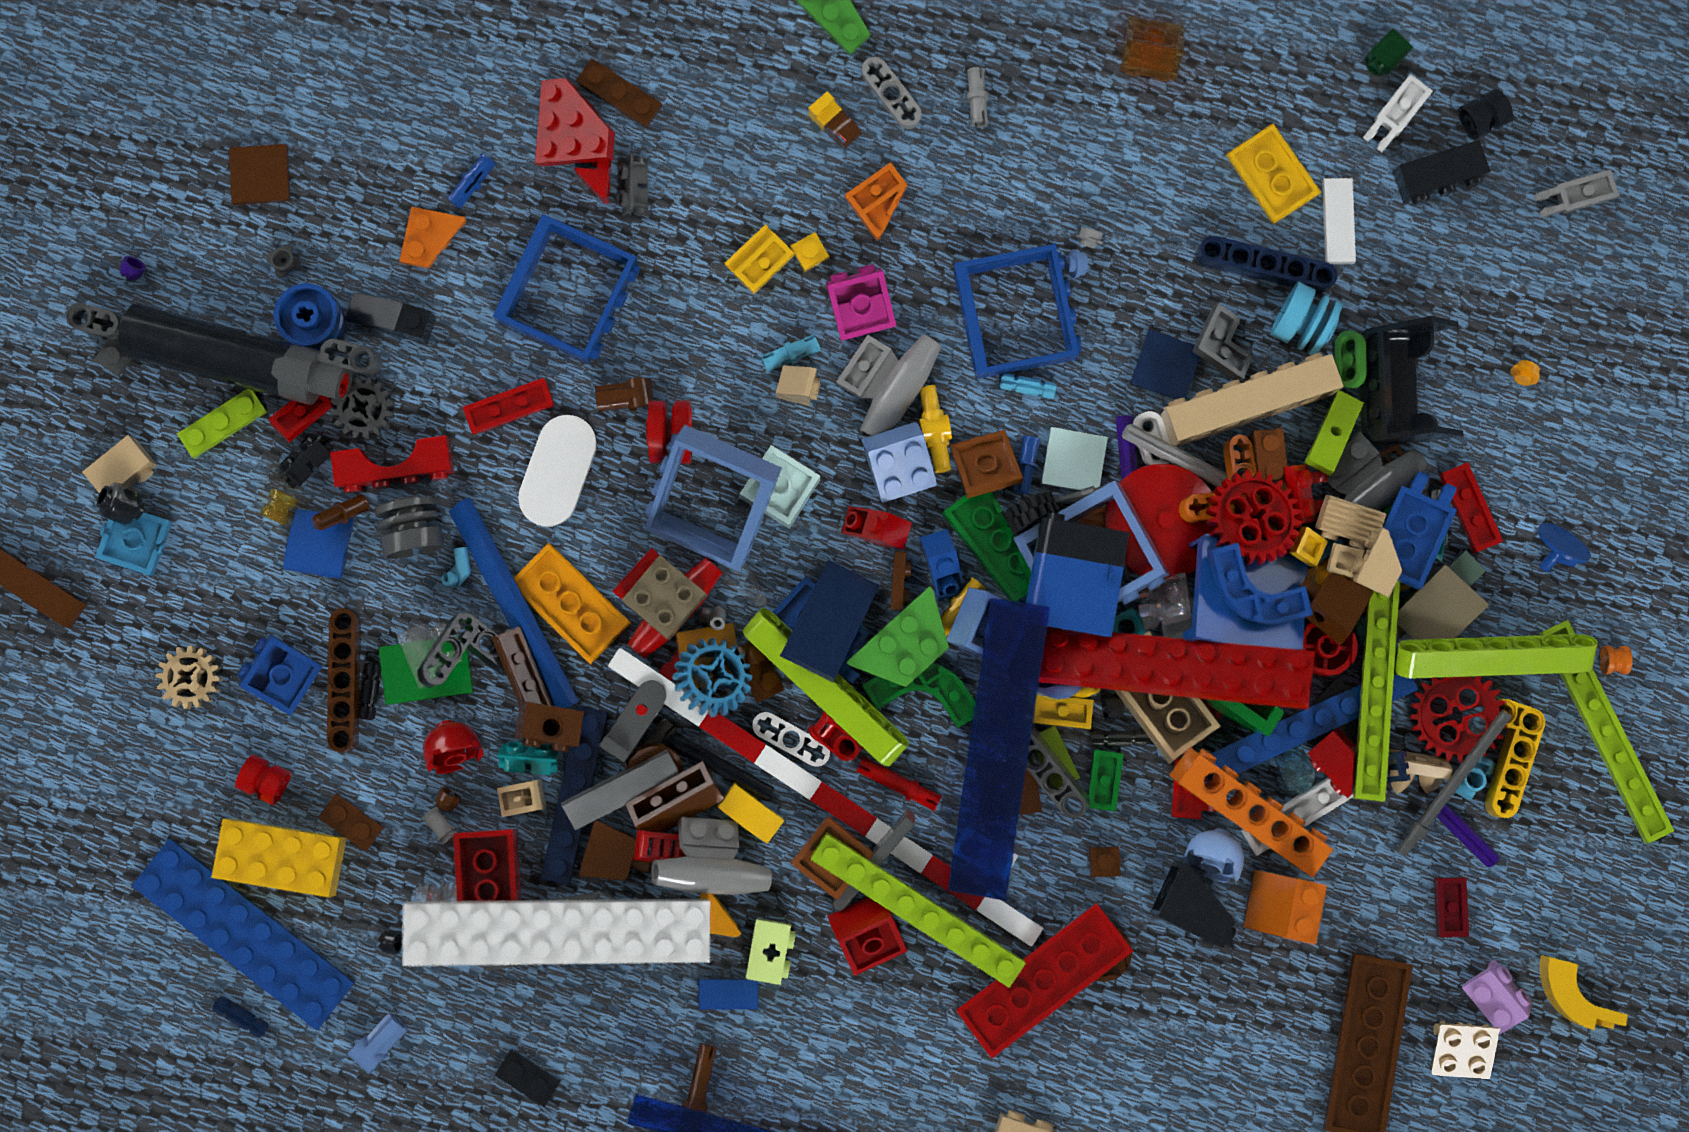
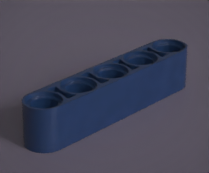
(1279, 260)

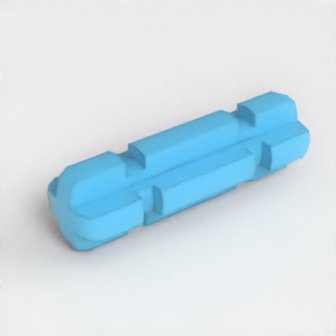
(1028, 385)

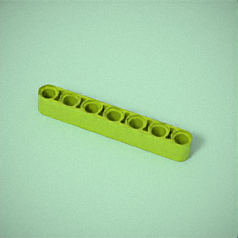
(1495, 656)
(836, 698)

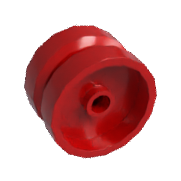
(661, 428)

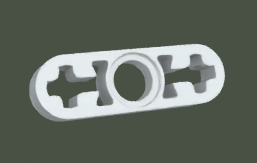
(789, 727)

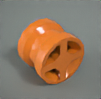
(1616, 660)

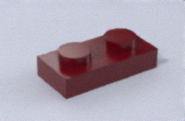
(1451, 907)

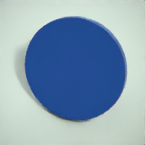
(1565, 547)

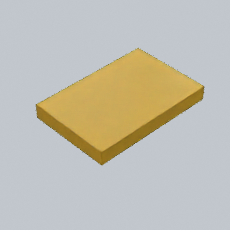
(1273, 173)

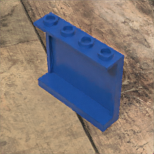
(1220, 624)

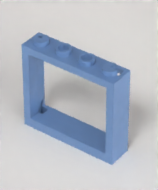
(1090, 503)
(692, 536)

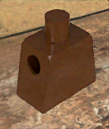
(1336, 605)
(611, 854)

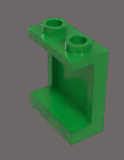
(1249, 716)

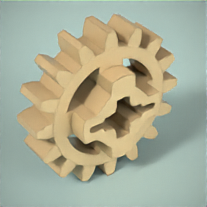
(197, 686)

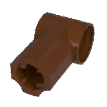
(627, 395)

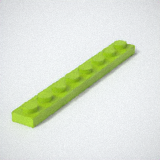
(1376, 696)
(1615, 749)
(917, 909)

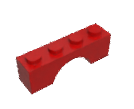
(430, 458)

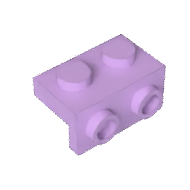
(1499, 997)

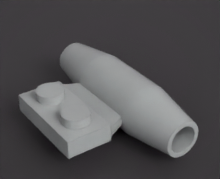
(887, 381)
(710, 861)

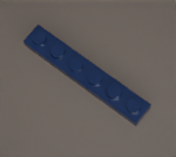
(577, 778)

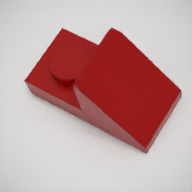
(597, 179)

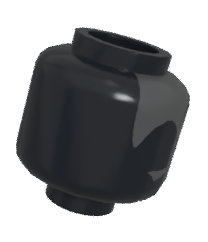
(120, 503)

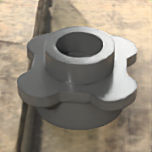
(277, 255)

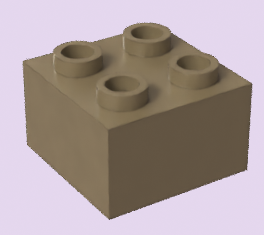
(664, 597)

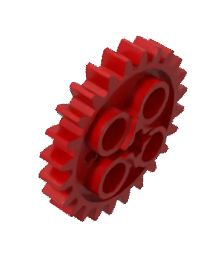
(1277, 509)
(1451, 689)

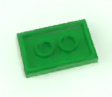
(402, 687)

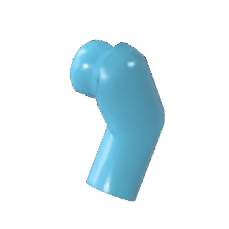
(460, 570)

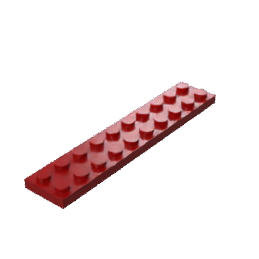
(1179, 667)

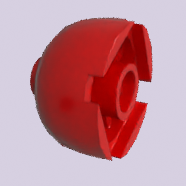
(1329, 655)
(445, 746)

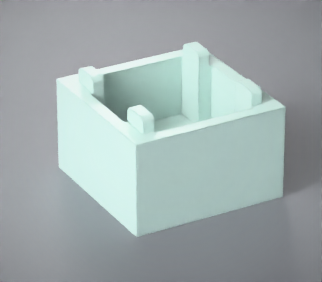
(791, 490)

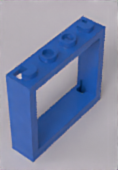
(526, 266)
(1060, 288)

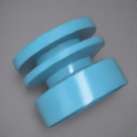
(1306, 319)

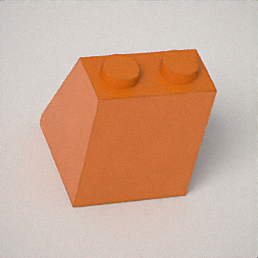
(1285, 906)

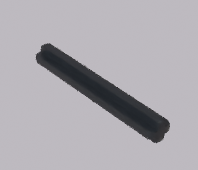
(721, 766)

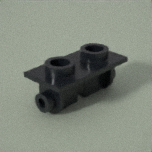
(296, 466)

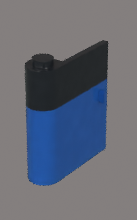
(1078, 574)

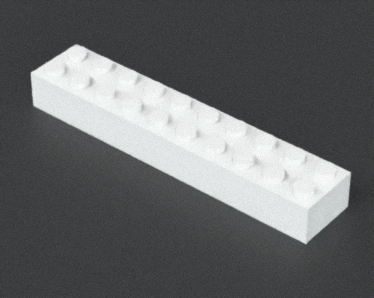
(556, 932)

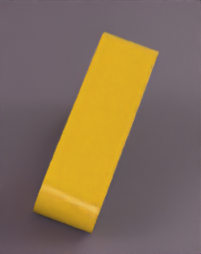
(1509, 760)

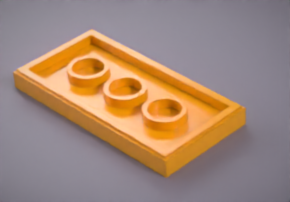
(570, 603)

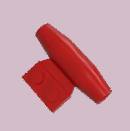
(646, 638)

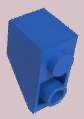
(942, 564)

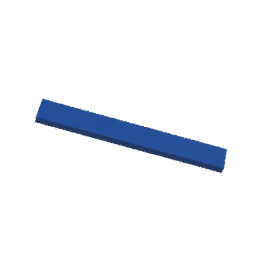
(511, 600)

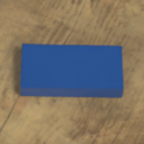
(728, 994)

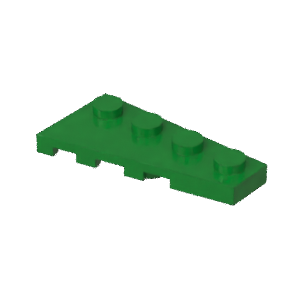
(991, 541)

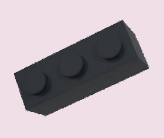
(1441, 173)

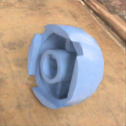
(1220, 855)

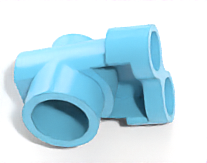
(1476, 778)

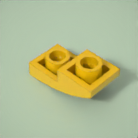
(750, 813)

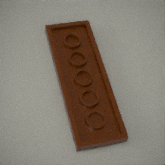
(1367, 1045)

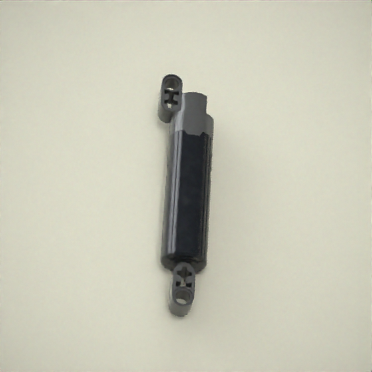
(229, 353)

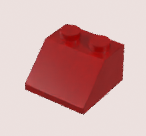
(866, 935)

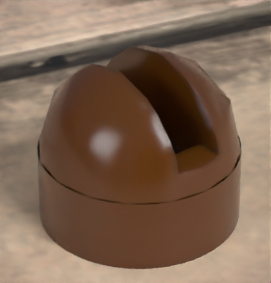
(445, 801)

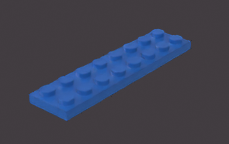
(243, 934)

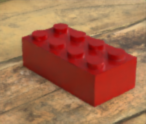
(487, 865)

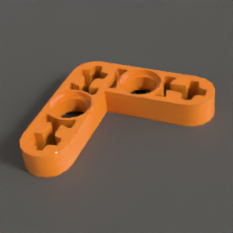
(1230, 458)

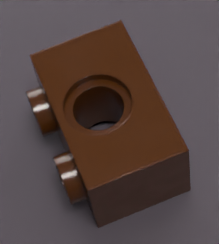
(565, 721)

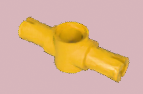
(935, 429)

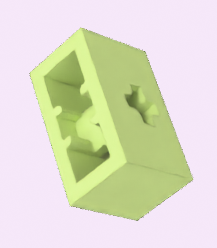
(759, 966)

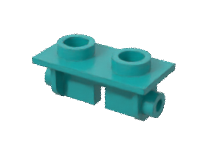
(514, 757)

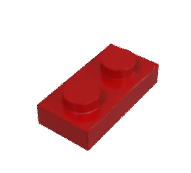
(297, 417)

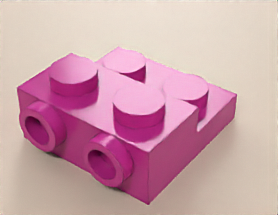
(860, 302)

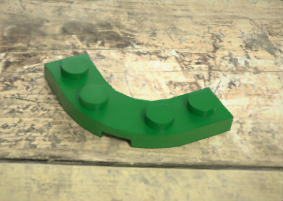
(933, 680)

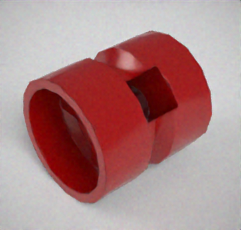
(260, 778)

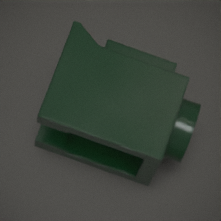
(1387, 53)

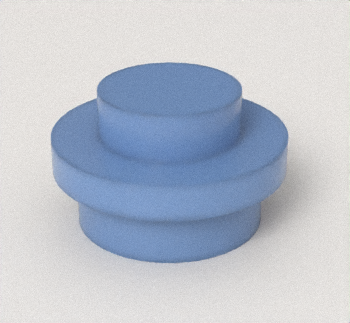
(1076, 263)

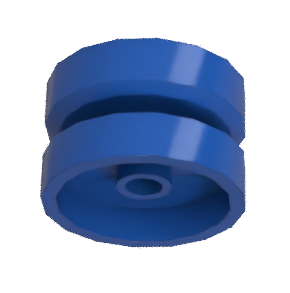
(307, 302)

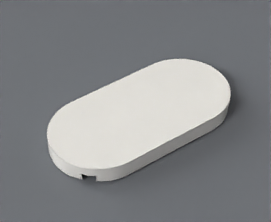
(557, 471)

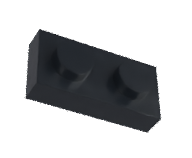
(527, 1078)

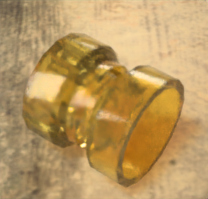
(278, 507)

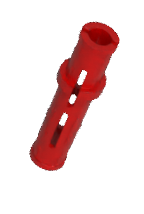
(899, 783)

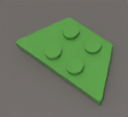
(905, 643)

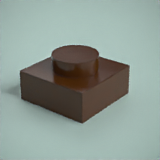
(1104, 861)

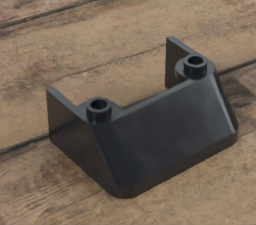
(1390, 382)

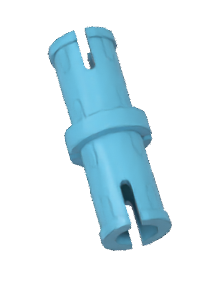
(790, 353)

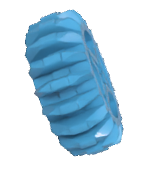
(688, 672)

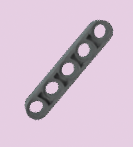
(1053, 764)

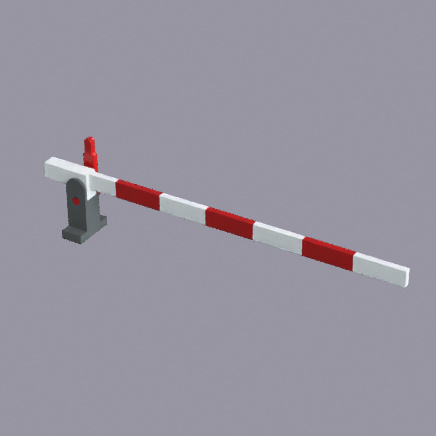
(658, 689)

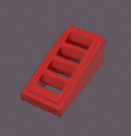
(642, 843)

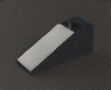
(391, 317)

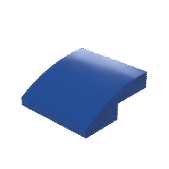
(315, 550)

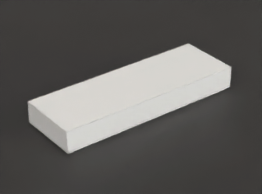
(1339, 221)

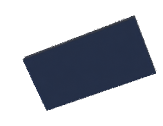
(830, 621)

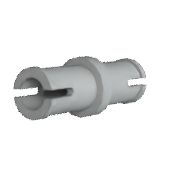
(977, 97)

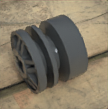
(408, 522)

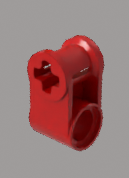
(833, 738)

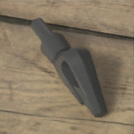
(1075, 496)

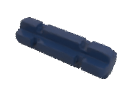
(240, 1017)

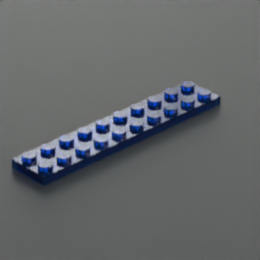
(999, 748)

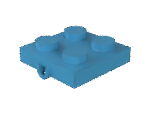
(135, 544)

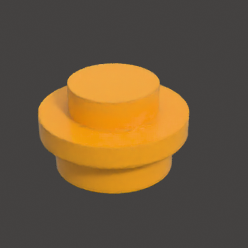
(1525, 373)

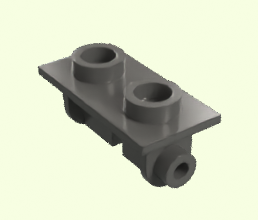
(631, 196)

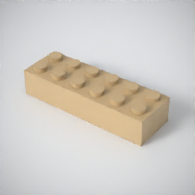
(1252, 400)

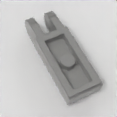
(1579, 193)

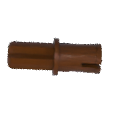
(341, 512)

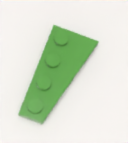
(839, 21)

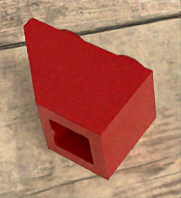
(876, 527)
(1337, 759)

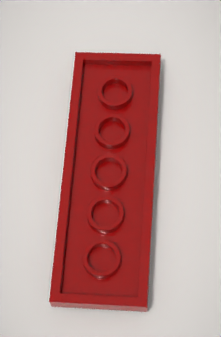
(1046, 982)

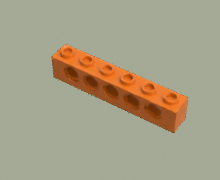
(1307, 855)

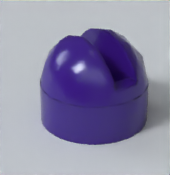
(126, 268)

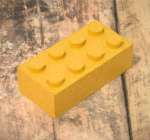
(279, 857)

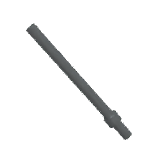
(1419, 828)

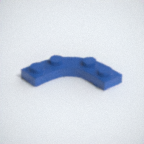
(1246, 598)

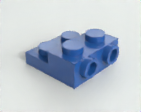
(278, 673)

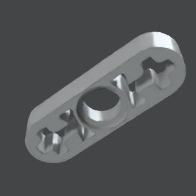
(909, 105)

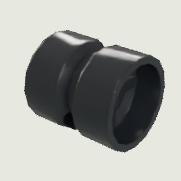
(1488, 112)

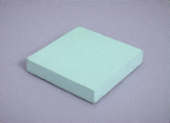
(1073, 459)

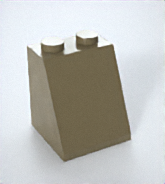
(1439, 608)

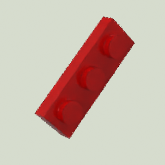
(508, 406)
(1472, 508)

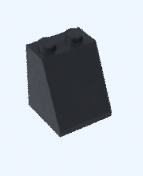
(1193, 907)

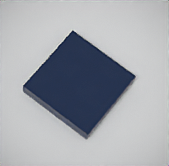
(1165, 366)

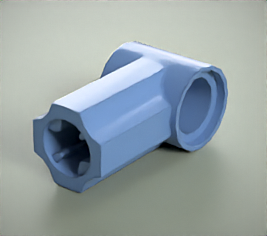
(374, 1047)

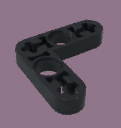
(465, 640)

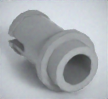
(439, 826)

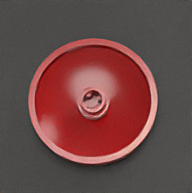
(1156, 497)

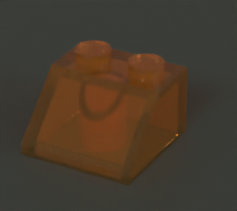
(1152, 48)

